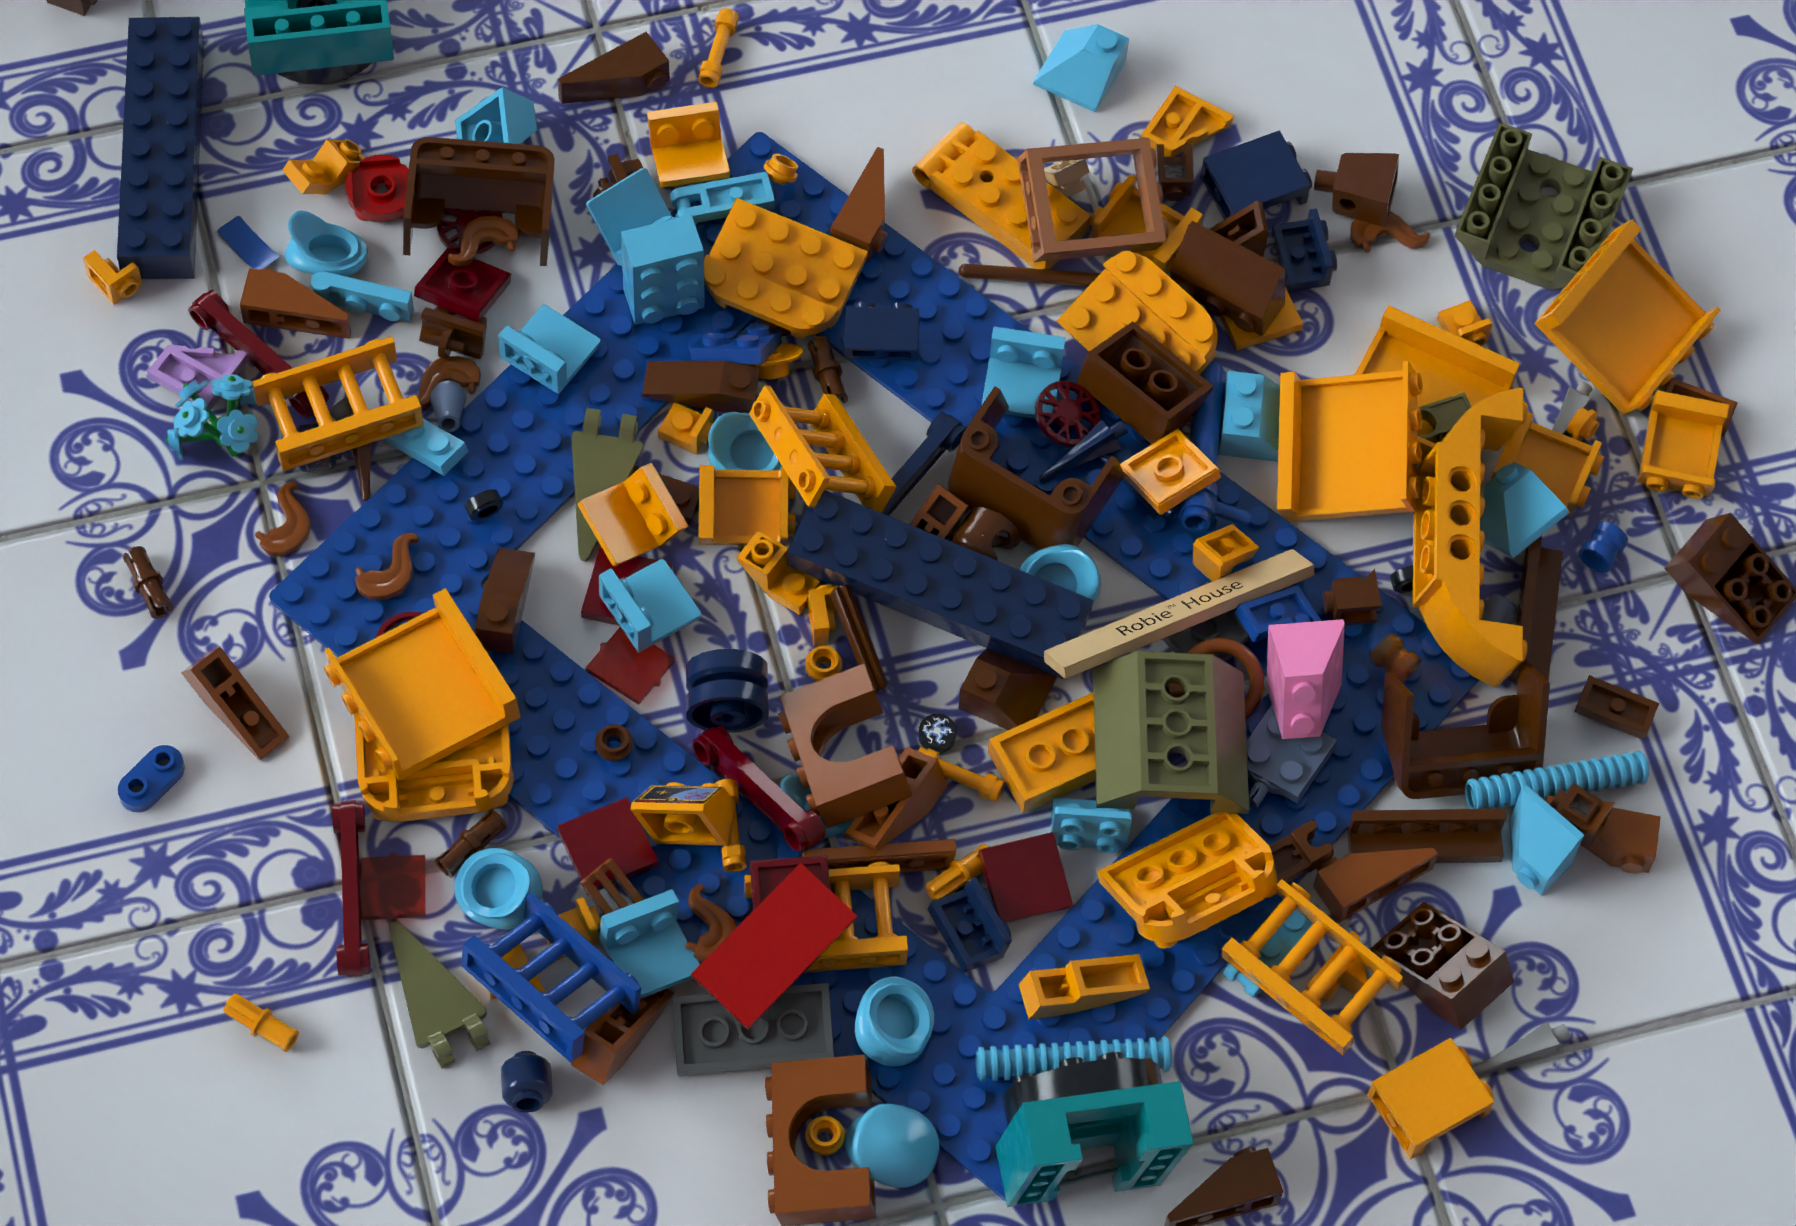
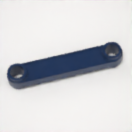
(942, 435)

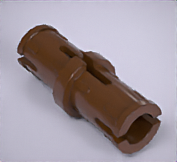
(826, 369)
(148, 582)
(470, 842)

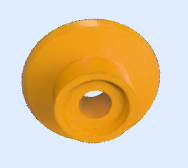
(777, 363)

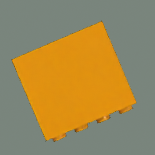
(1625, 321)
(1443, 359)
(1349, 445)
(423, 689)

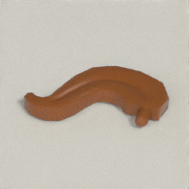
(481, 230)
(1365, 233)
(455, 369)
(293, 532)
(393, 581)
(716, 918)

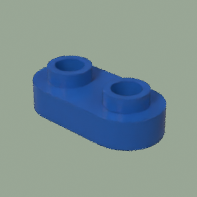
(154, 778)

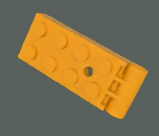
(987, 189)
(1047, 754)

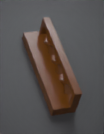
(1538, 604)
(1453, 833)

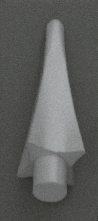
(1572, 403)
(1538, 1043)

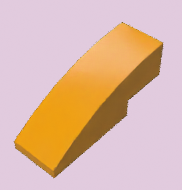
(1083, 985)

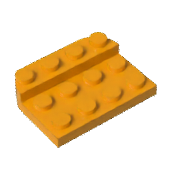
(781, 270)
(1142, 293)
(458, 784)
(1192, 878)

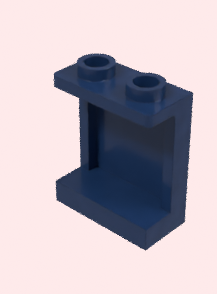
(1255, 171)

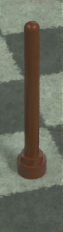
(1027, 275)

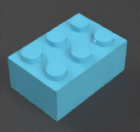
(663, 269)

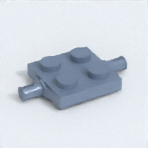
(1283, 764)

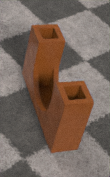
(840, 788)
(798, 1093)

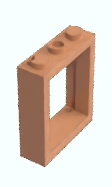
(1039, 211)

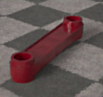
(213, 313)
(799, 827)
(353, 955)

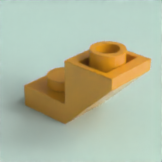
(326, 169)
(767, 565)

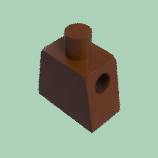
(1362, 186)

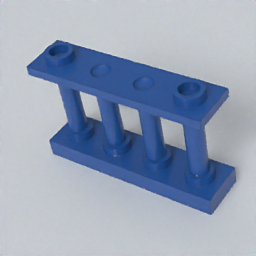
(540, 1009)

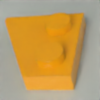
(1184, 121)

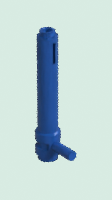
(1202, 507)

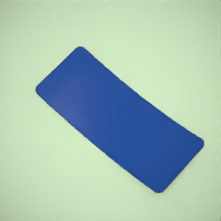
(247, 243)

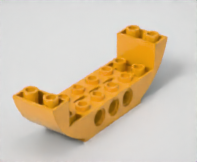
(1450, 542)

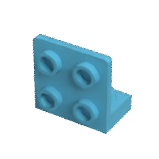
(627, 206)
(548, 348)
(1022, 367)
(648, 603)
(1081, 824)
(649, 943)

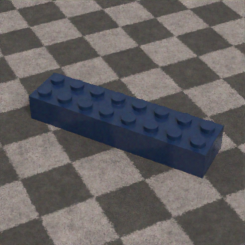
(161, 147)
(936, 581)

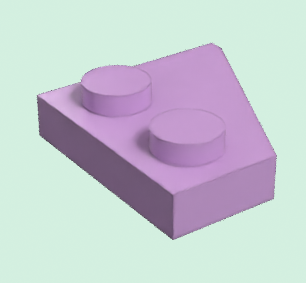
(183, 365)

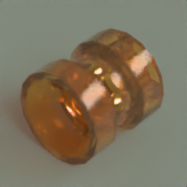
(1395, 657)

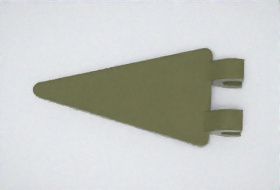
(600, 464)
(435, 999)

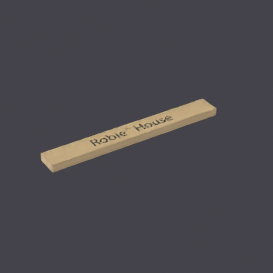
(1178, 613)

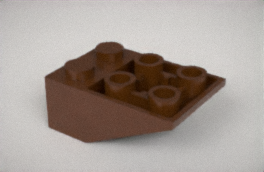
(1732, 577)
(1446, 964)

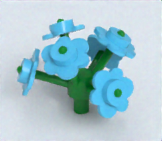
(232, 431)

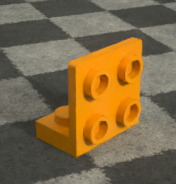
(687, 145)
(633, 516)

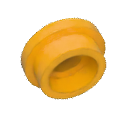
(781, 169)
(1583, 424)
(823, 654)
(829, 1125)

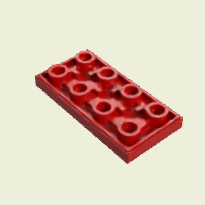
(774, 946)

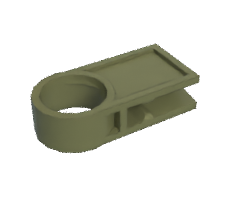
(1444, 415)

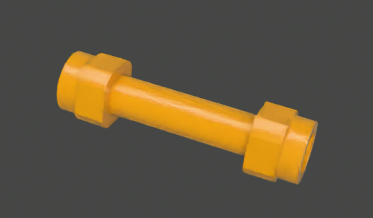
(711, 69)
(989, 786)
(733, 854)

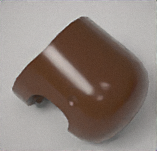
(980, 532)

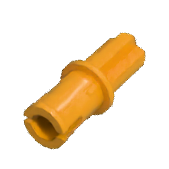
(956, 875)
(261, 1022)

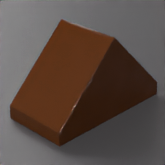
(1246, 228)

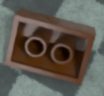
(1229, 279)
(1143, 383)

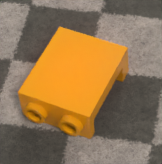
(1125, 216)
(1682, 444)
(1555, 459)
(744, 502)
(1430, 1096)

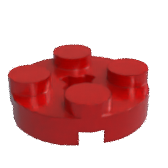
(364, 179)

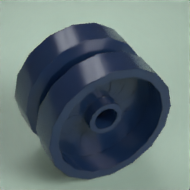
(727, 690)

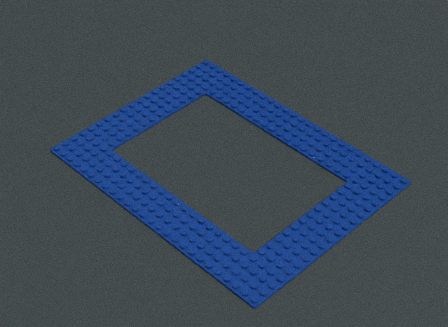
(523, 449)

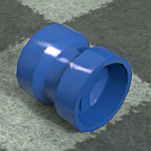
(1603, 547)

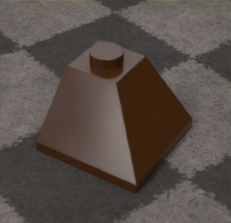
(1004, 690)

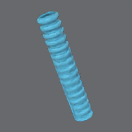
(1548, 781)
(1033, 1060)

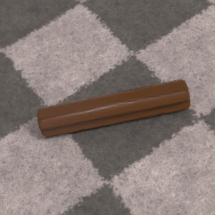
(858, 634)

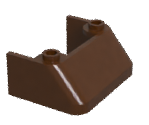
(479, 179)
(1039, 517)
(1445, 759)

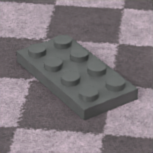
(716, 1042)

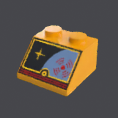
(686, 814)

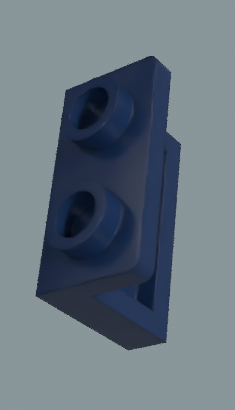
(1305, 252)
(971, 926)

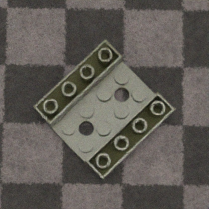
(1512, 209)
(1143, 724)

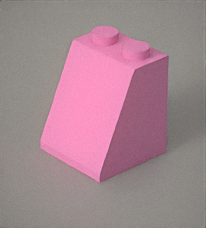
(1304, 674)

